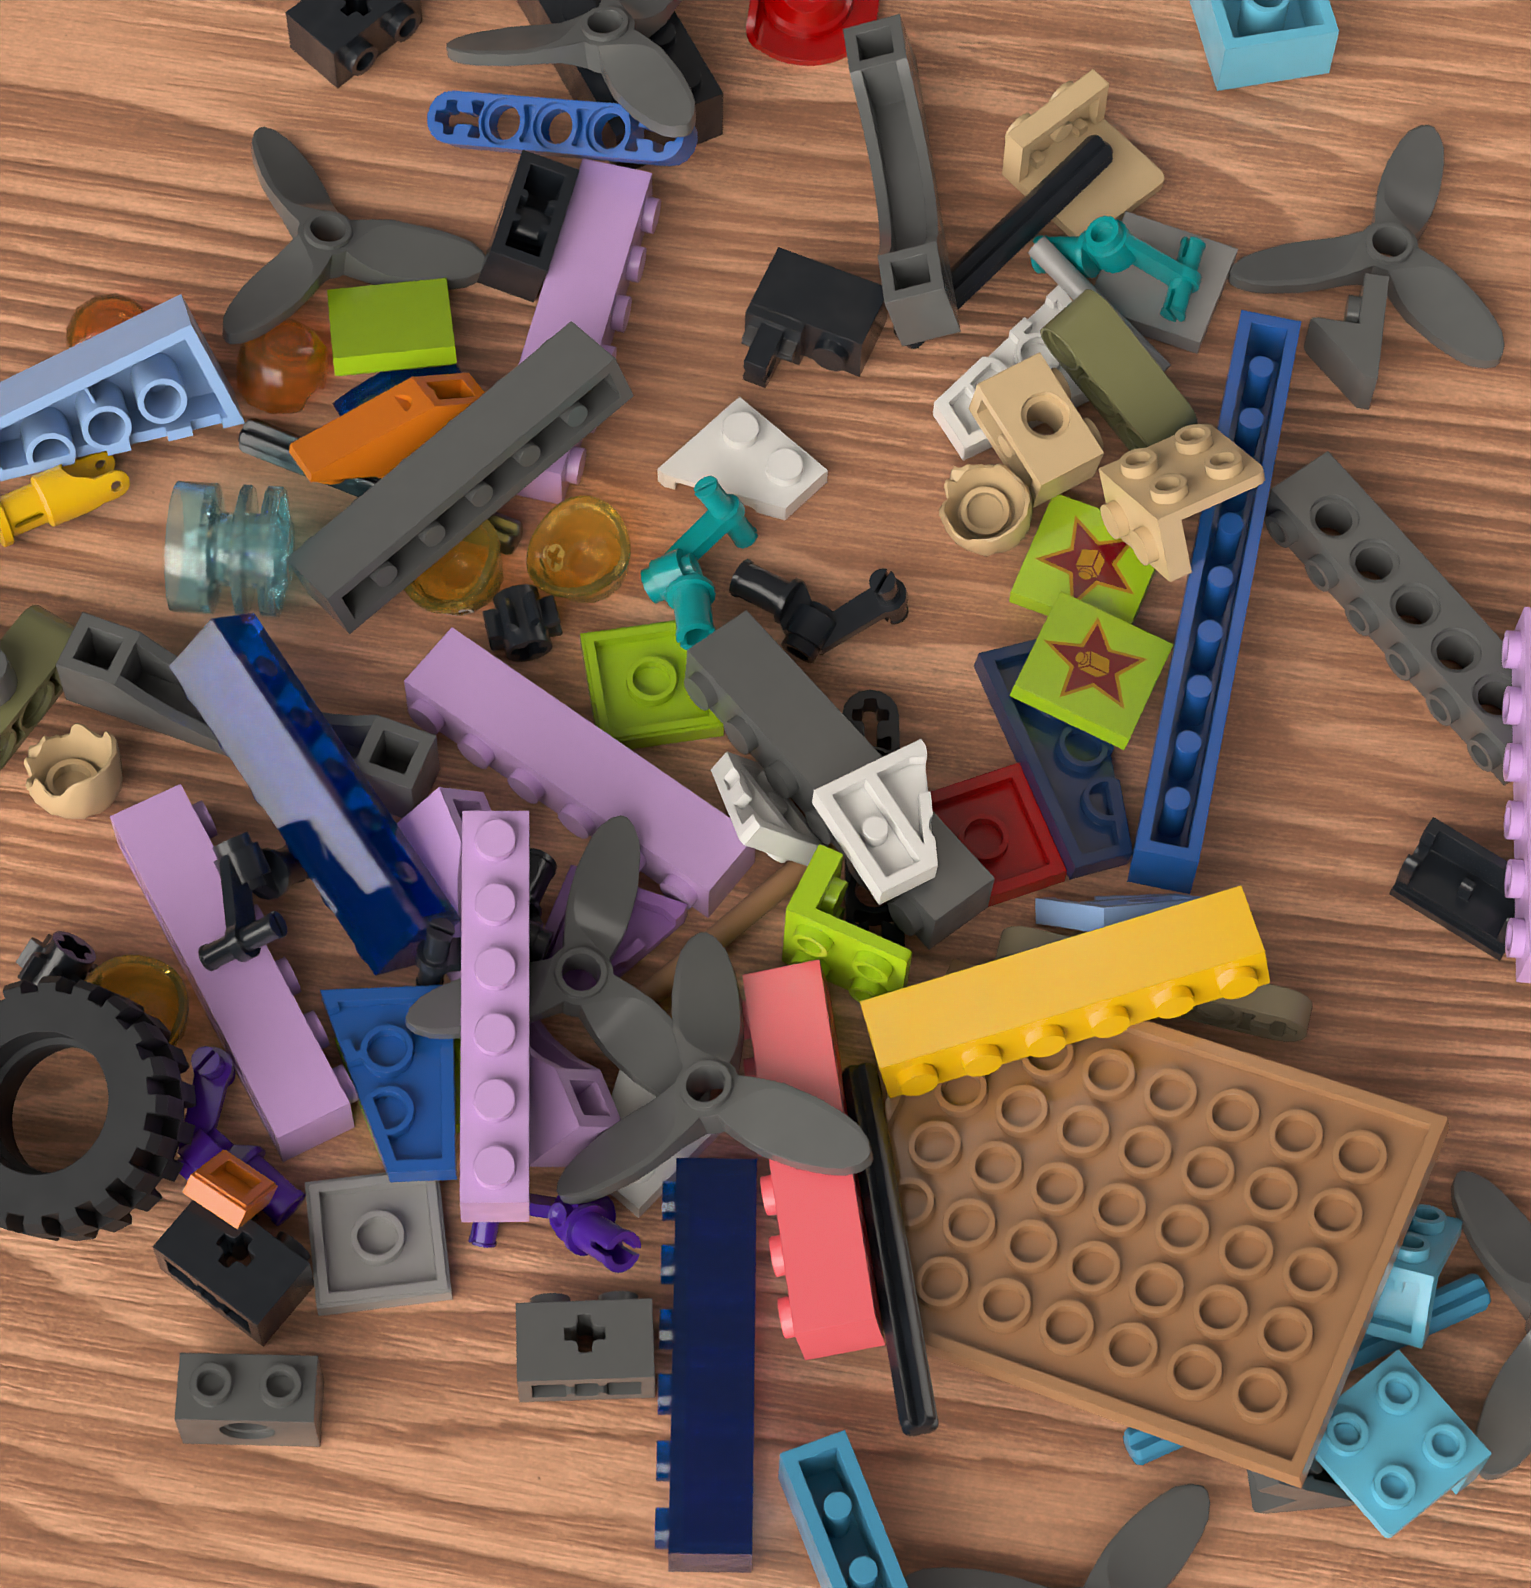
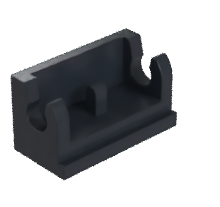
(1457, 887)

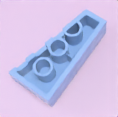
(115, 391)

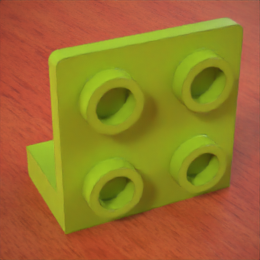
(847, 953)

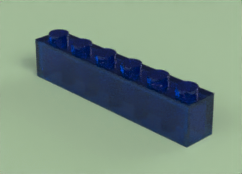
(312, 790)
(712, 1366)

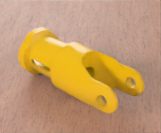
(60, 495)

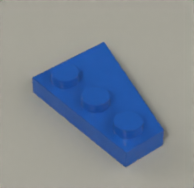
(399, 1080)

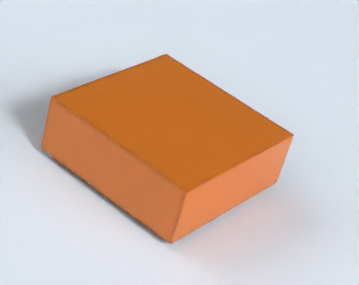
(230, 1188)

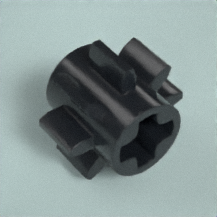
(522, 623)
(57, 955)

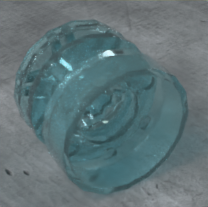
(227, 549)

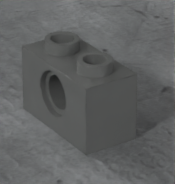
(249, 1399)

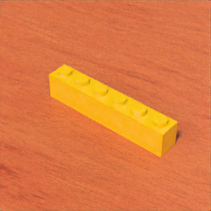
(1066, 992)

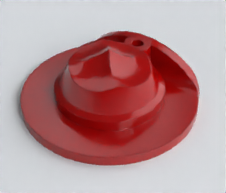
(805, 29)

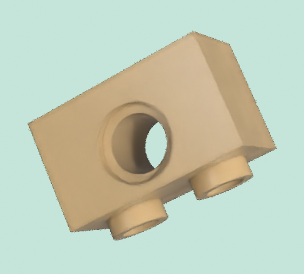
(1042, 462)

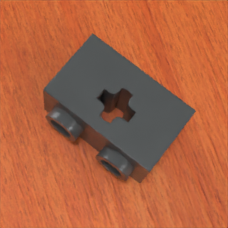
(620, 1355)

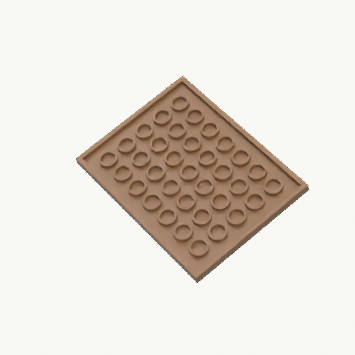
(1161, 1233)

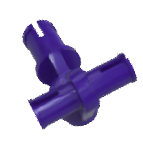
(212, 1076)
(582, 1228)

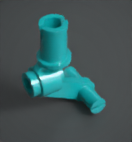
(1113, 248)
(678, 574)

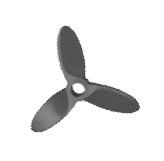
(607, 42)
(332, 246)
(1419, 285)
(616, 1015)
(754, 1111)
(1503, 1244)
(1141, 1555)

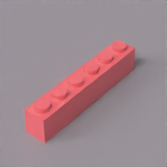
(819, 1216)

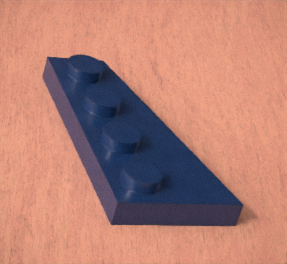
(1064, 768)

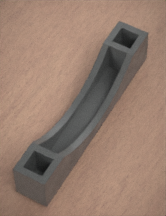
(911, 227)
(132, 680)

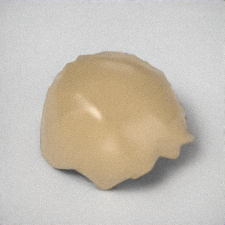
(986, 508)
(74, 773)

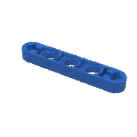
(535, 120)

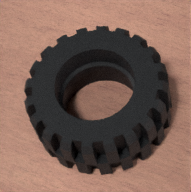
(142, 1114)

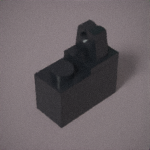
(812, 314)

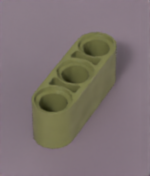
(1116, 372)
(33, 650)

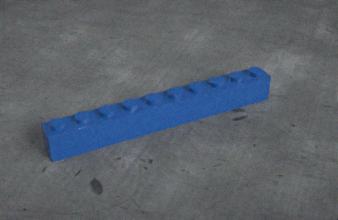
(1213, 615)

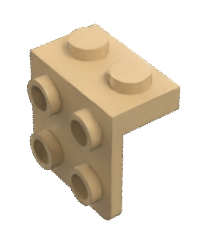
(1045, 138)
(1166, 482)

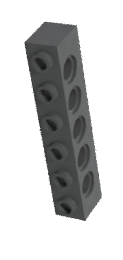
(1409, 585)

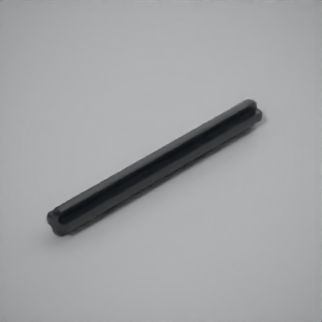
(891, 1256)

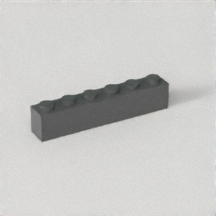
(460, 477)
(807, 743)

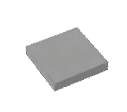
(1142, 296)
(376, 1243)

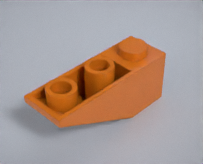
(384, 429)

